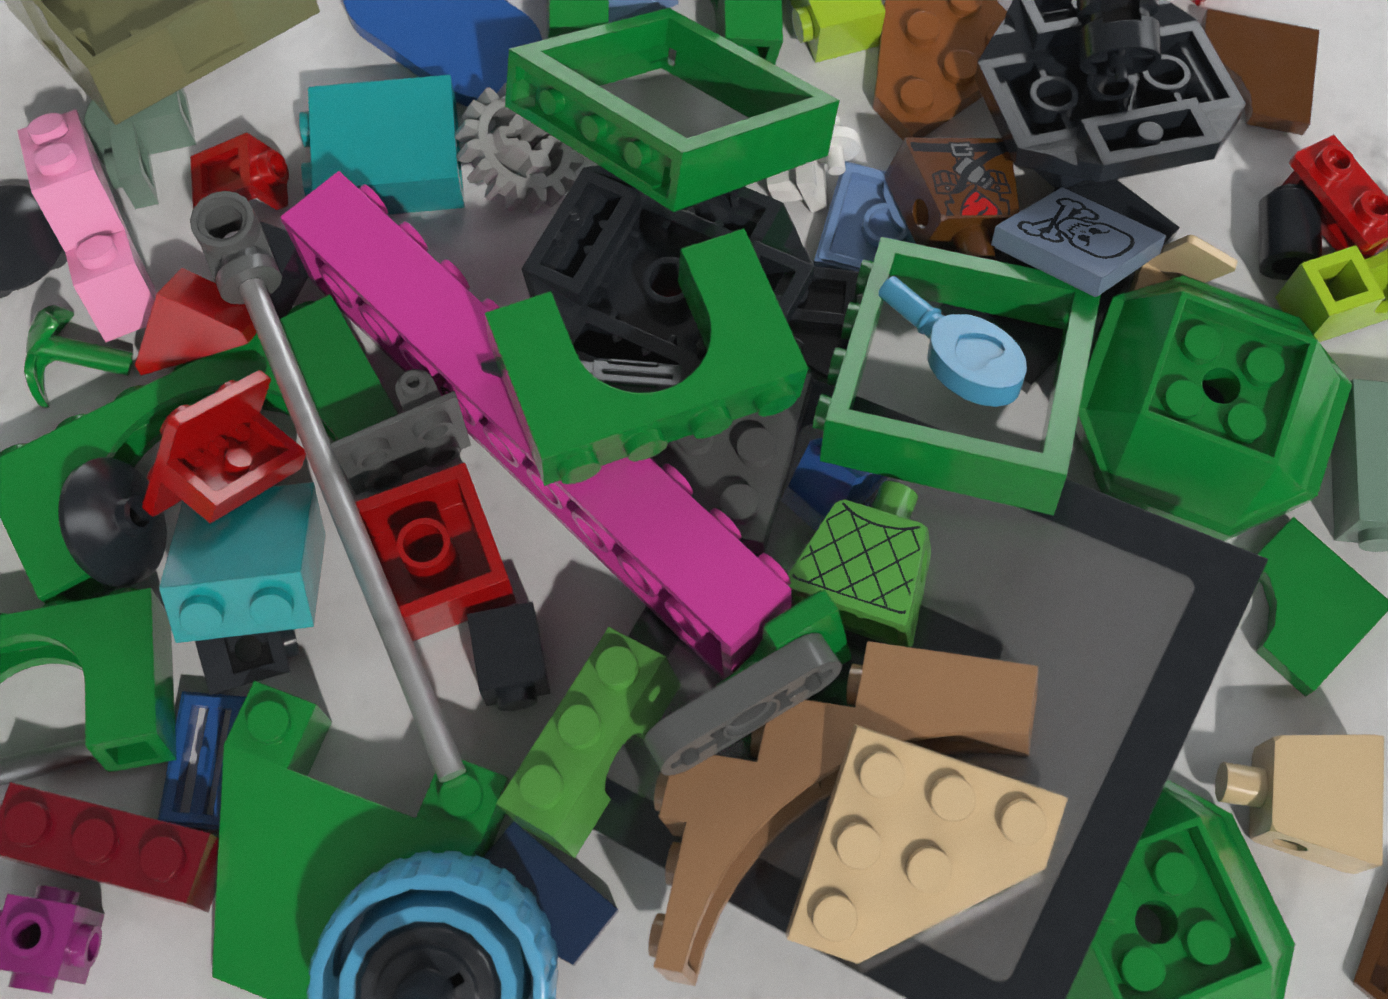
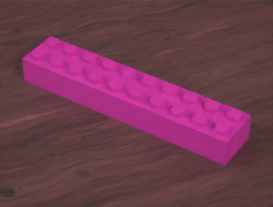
(627, 515)

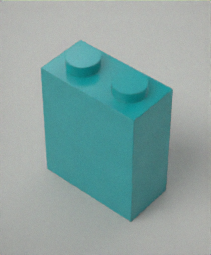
(388, 137)
(246, 569)

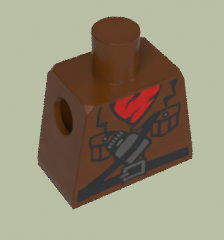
(954, 191)

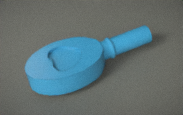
(963, 350)

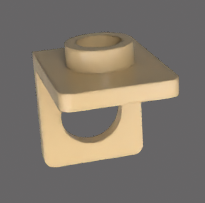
(1187, 258)

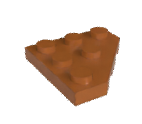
(931, 61)

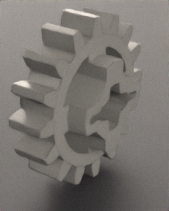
(514, 155)

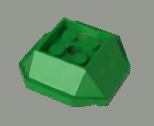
(1177, 450)
(1213, 908)

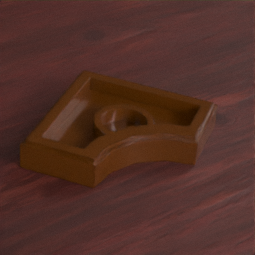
(1269, 66)

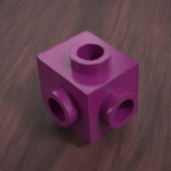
(48, 939)

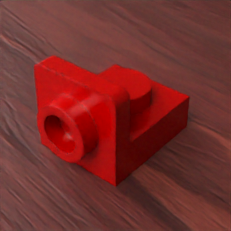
(241, 167)

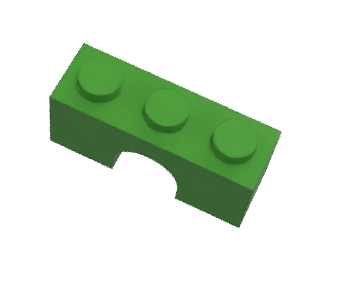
(563, 777)

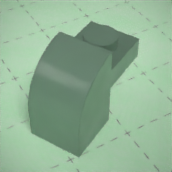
(128, 145)

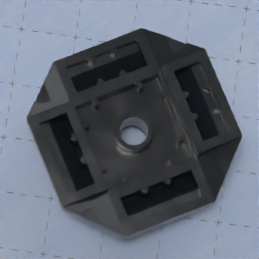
(619, 248)

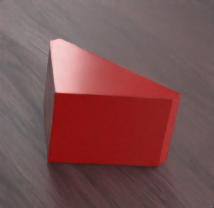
(191, 323)

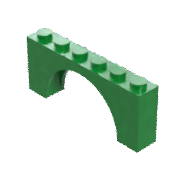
(34, 472)

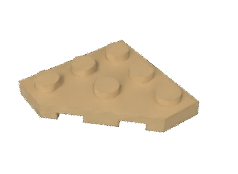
(914, 844)

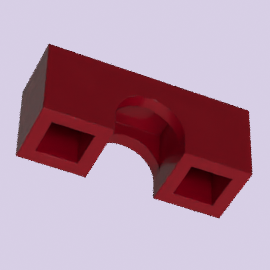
(109, 846)

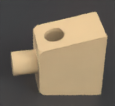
(1313, 797)

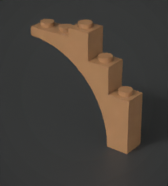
(739, 806)

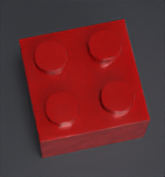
(436, 550)

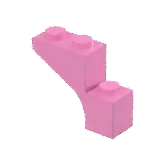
(87, 223)

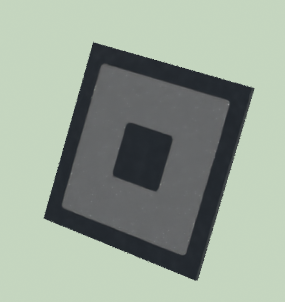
(1125, 644)

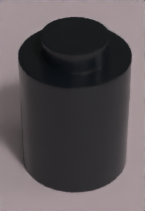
(1288, 230)

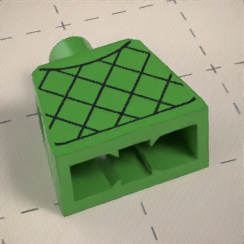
(869, 565)

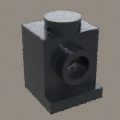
(226, 671)

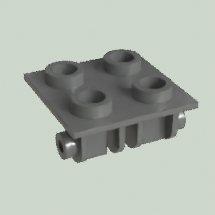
(426, 433)

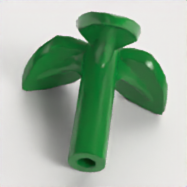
(45, 347)

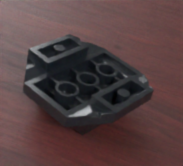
(1091, 127)

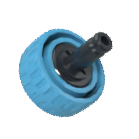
(436, 932)

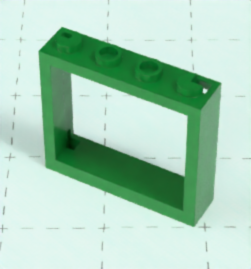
(559, 91)
(943, 457)

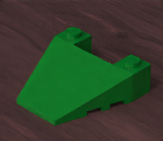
(303, 845)

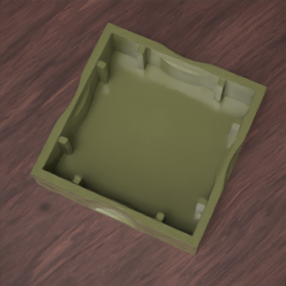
(148, 49)

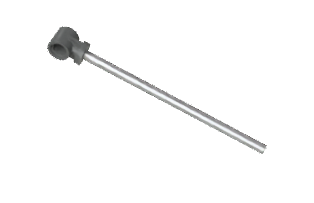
(247, 276)

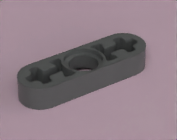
(742, 704)

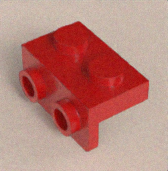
(1351, 202)

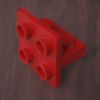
(220, 452)

